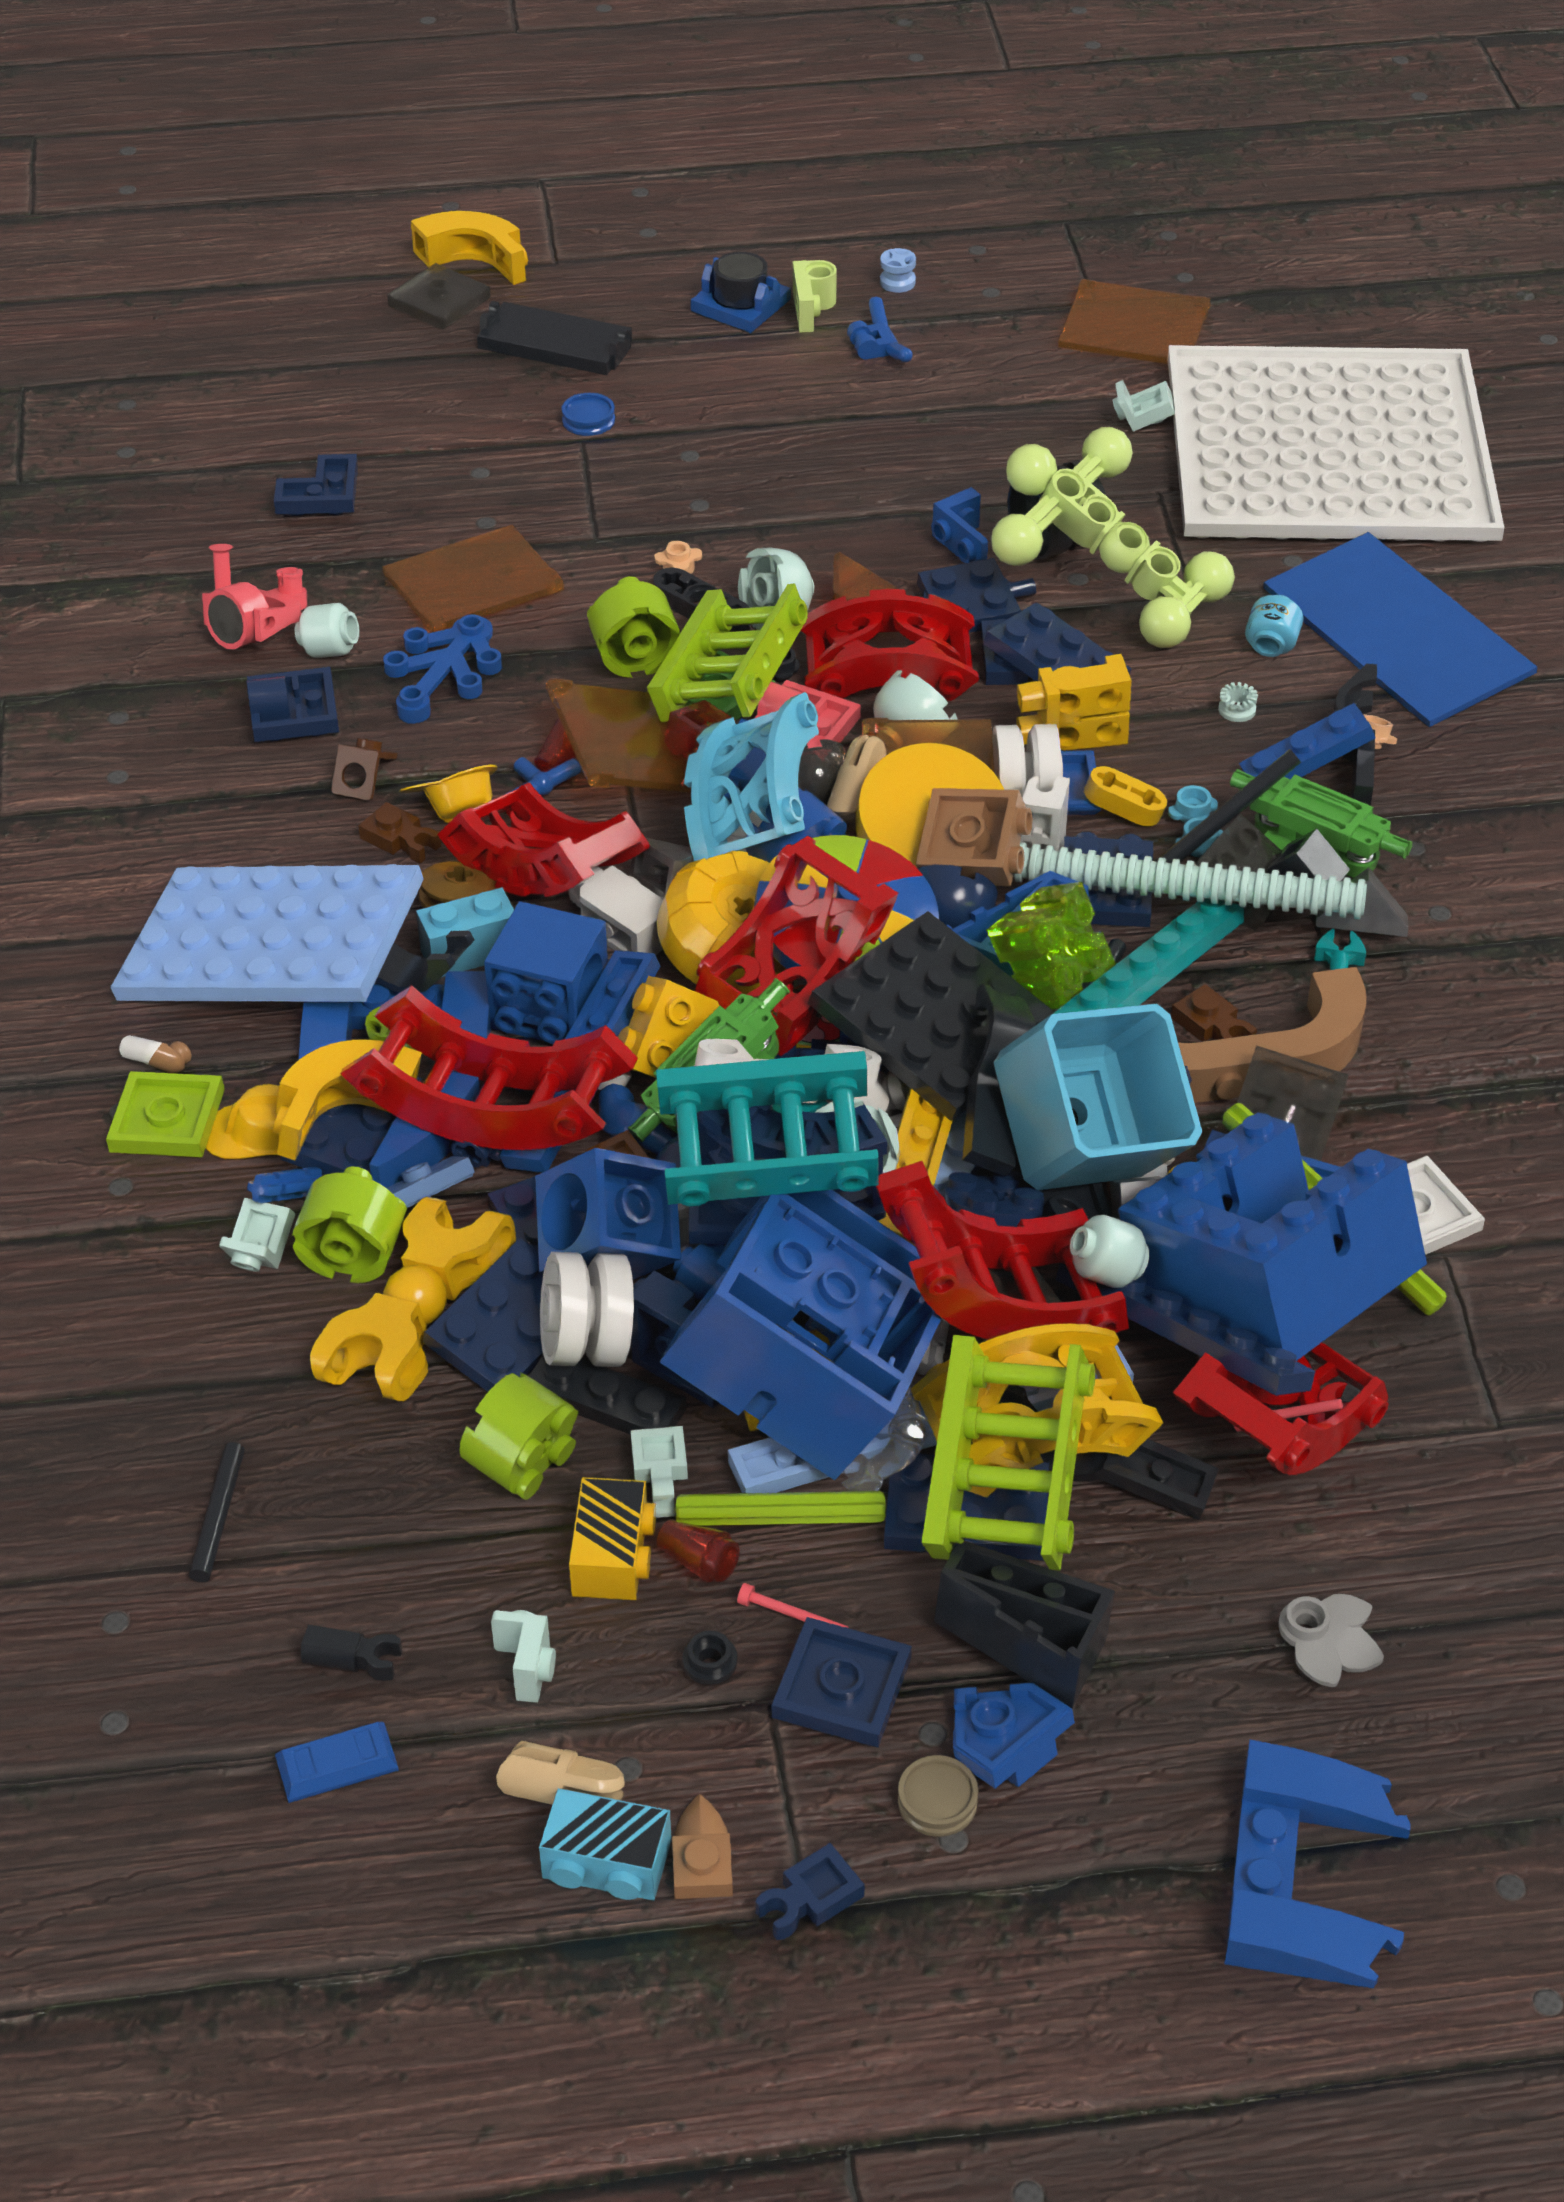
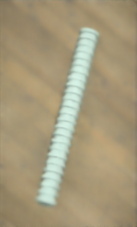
(1198, 881)

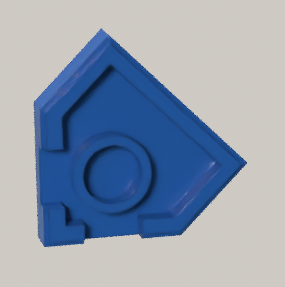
(1008, 1731)

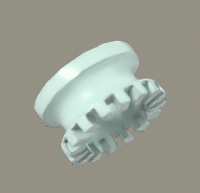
(1238, 694)

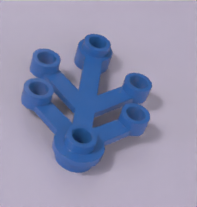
(467, 634)

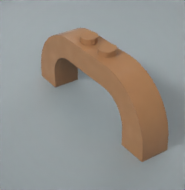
(1329, 1040)

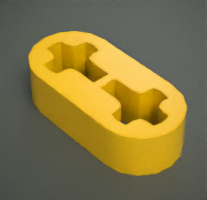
(1125, 796)

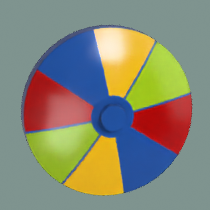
(877, 863)

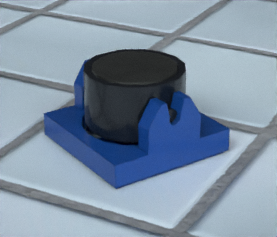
(744, 287)

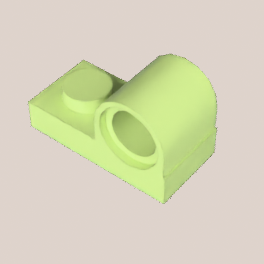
(813, 290)

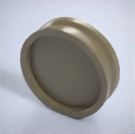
(938, 1795)

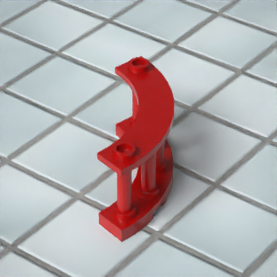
(500, 1062)
(962, 1246)

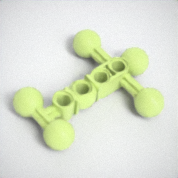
(1095, 523)

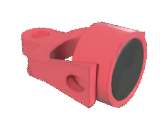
(245, 614)

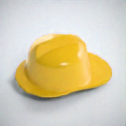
(458, 791)
(246, 1126)

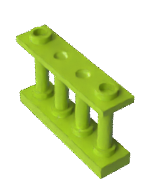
(708, 632)
(964, 1421)

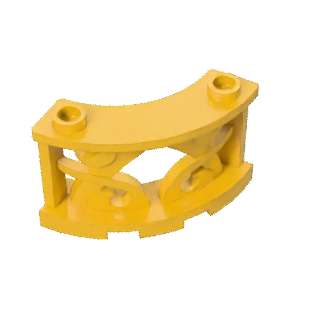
(1111, 1418)

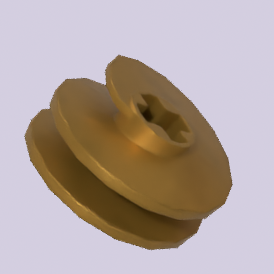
(450, 882)

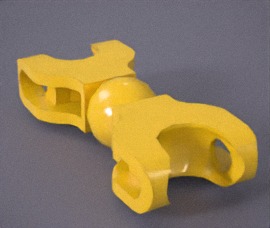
(393, 1324)

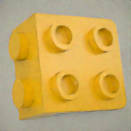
(663, 1021)

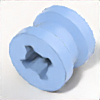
(897, 270)

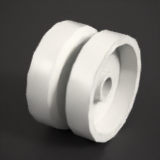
(1041, 759)
(586, 1309)

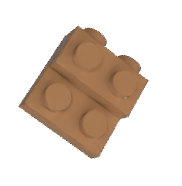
(976, 832)

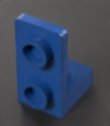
(956, 525)

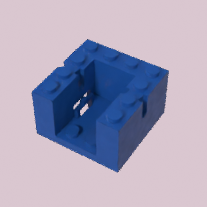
(1267, 1251)
(857, 1287)

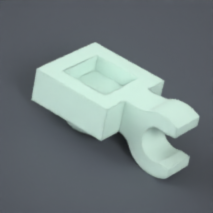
(660, 1459)

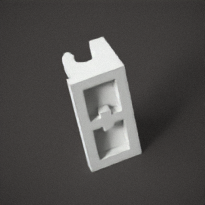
(1048, 813)

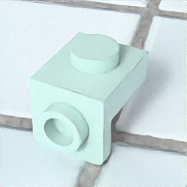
(1144, 407)
(258, 1235)
(528, 1638)

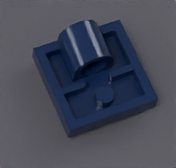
(292, 704)

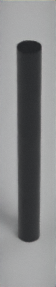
(1232, 807)

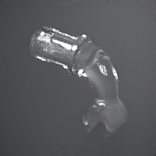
(907, 1435)

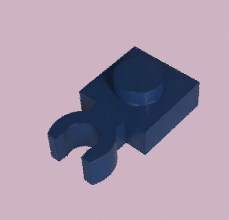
(814, 1887)

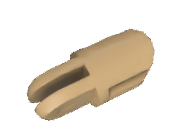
(860, 759)
(539, 1770)

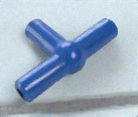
(545, 781)

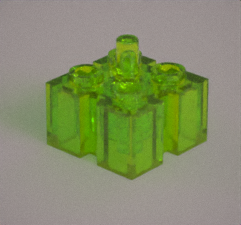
(1052, 943)

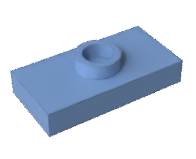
(427, 1181)

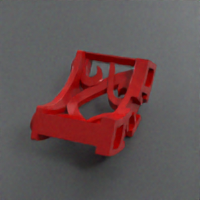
(849, 665)
(567, 843)
(860, 921)
(1297, 1445)

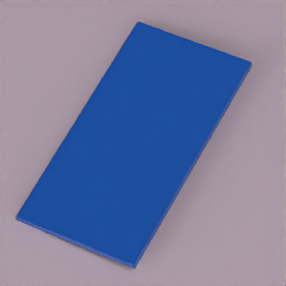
(1390, 615)

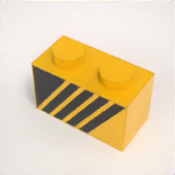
(609, 1539)

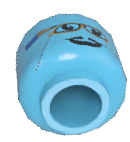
(1274, 625)

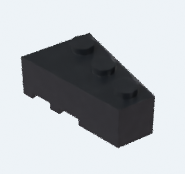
(1025, 1617)

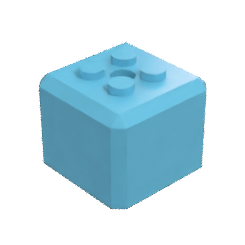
(1121, 1079)

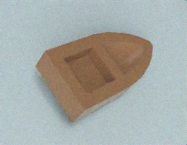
(701, 1853)

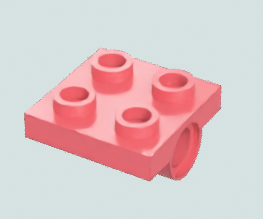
(834, 713)

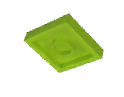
(165, 1114)

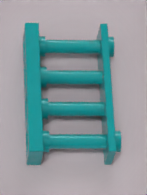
(761, 1083)

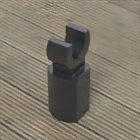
(350, 1651)

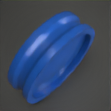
(588, 414)

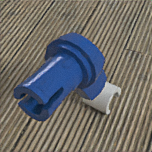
(621, 1111)

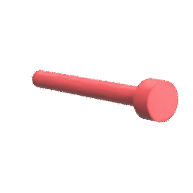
(1308, 1409)
(747, 1595)

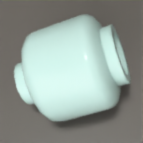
(327, 630)
(1109, 1251)

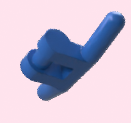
(877, 339)

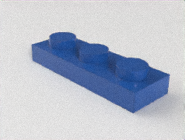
(1317, 743)

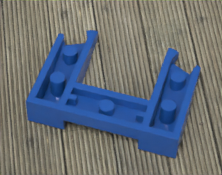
(461, 996)
(1265, 1923)

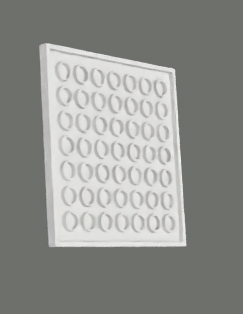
(1331, 444)

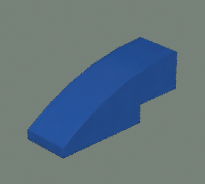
(410, 1145)

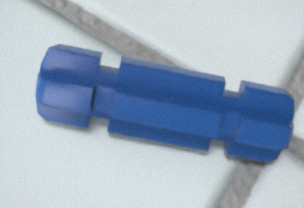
(283, 1184)

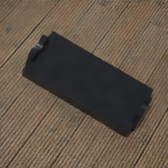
(553, 337)

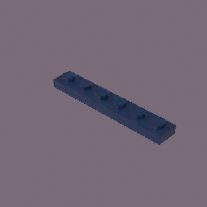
(1202, 1332)

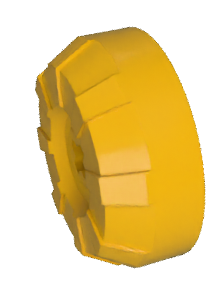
(900, 788)
(706, 908)

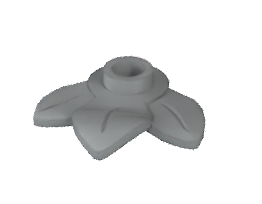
(1335, 1638)

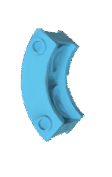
(720, 749)

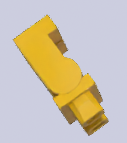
(1083, 702)

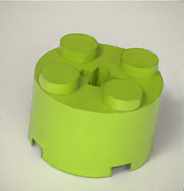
(633, 627)
(348, 1225)
(519, 1434)

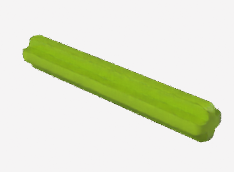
(781, 1508)

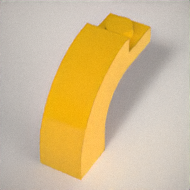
(470, 236)
(317, 1086)

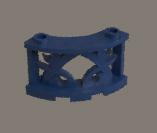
(770, 1144)

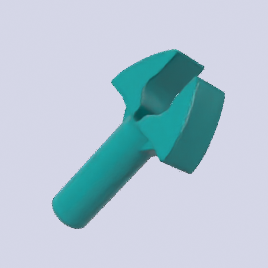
(1328, 951)

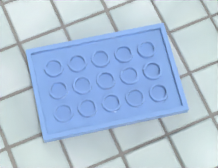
(269, 934)

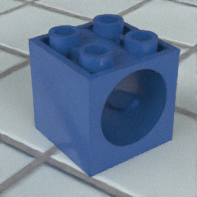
(543, 971)
(608, 1206)

